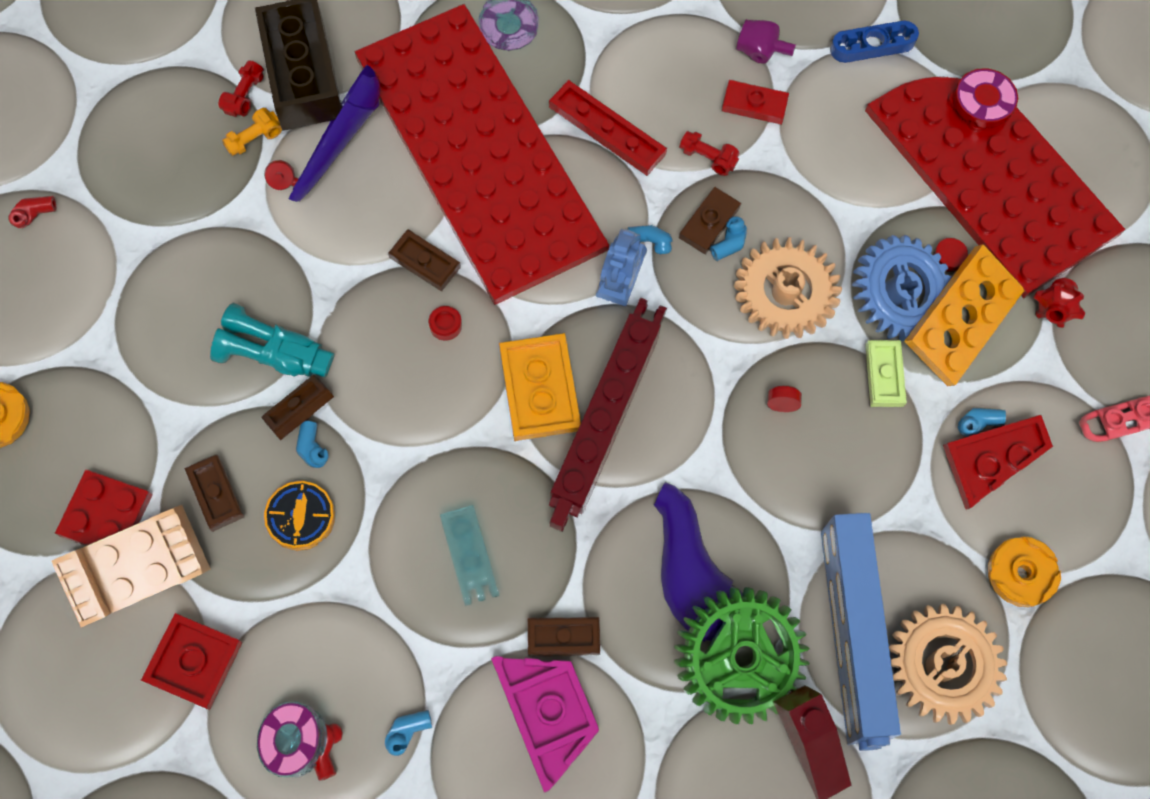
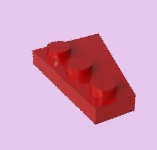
(992, 457)

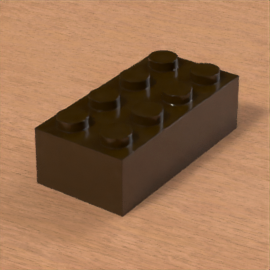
(298, 63)

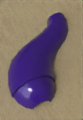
(356, 109)
(686, 566)

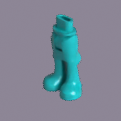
(285, 350)

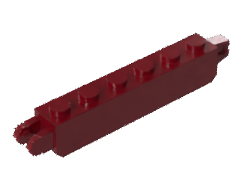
(605, 415)

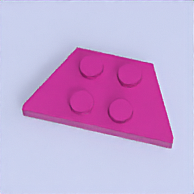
(548, 712)

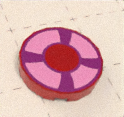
(985, 97)

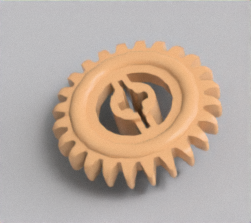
(787, 288)
(925, 687)

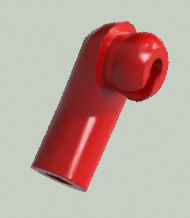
(28, 209)
(325, 767)

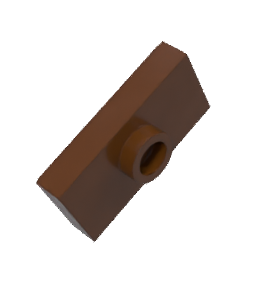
(709, 220)
(424, 260)
(297, 407)
(214, 493)
(563, 636)

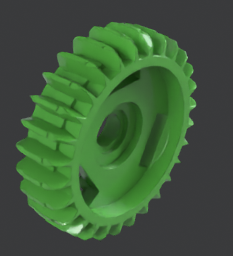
(716, 668)

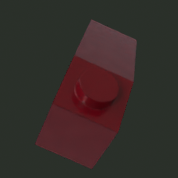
(814, 740)

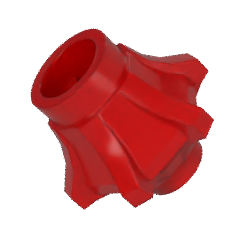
(1060, 302)

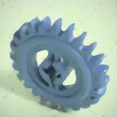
(884, 297)

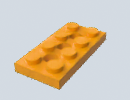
(946, 315)

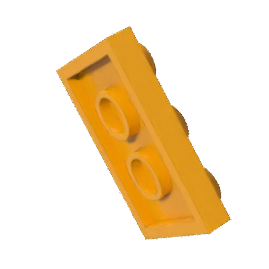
(540, 387)

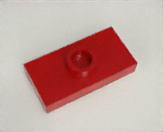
(755, 102)

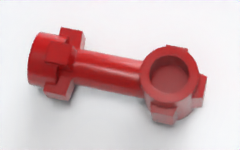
(237, 103)
(723, 160)

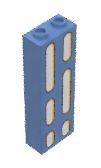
(860, 632)

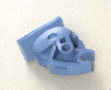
(621, 267)

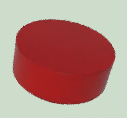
(952, 253)
(445, 323)
(784, 399)

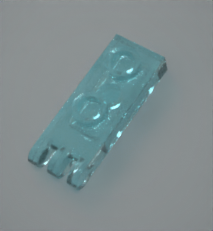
(468, 553)

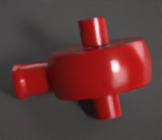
(280, 175)

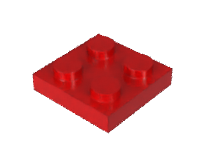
(101, 509)
(192, 661)

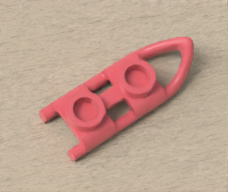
(1114, 419)

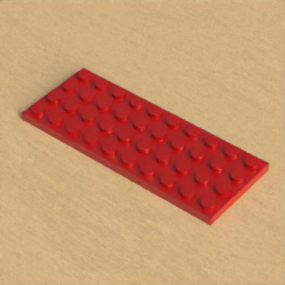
(482, 154)

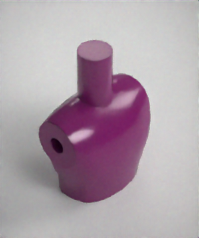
(761, 39)

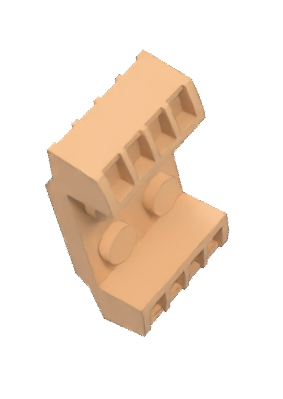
(131, 565)

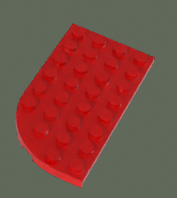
(997, 182)

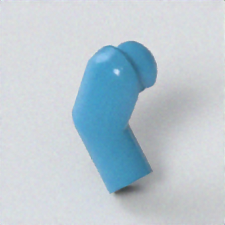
(655, 235)
(734, 239)
(979, 418)
(307, 447)
(403, 730)

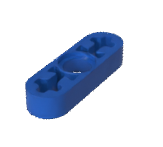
(864, 50)

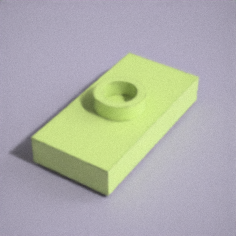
(885, 373)

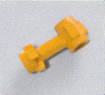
(265, 123)

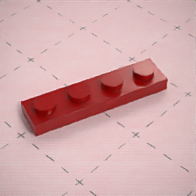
(607, 127)

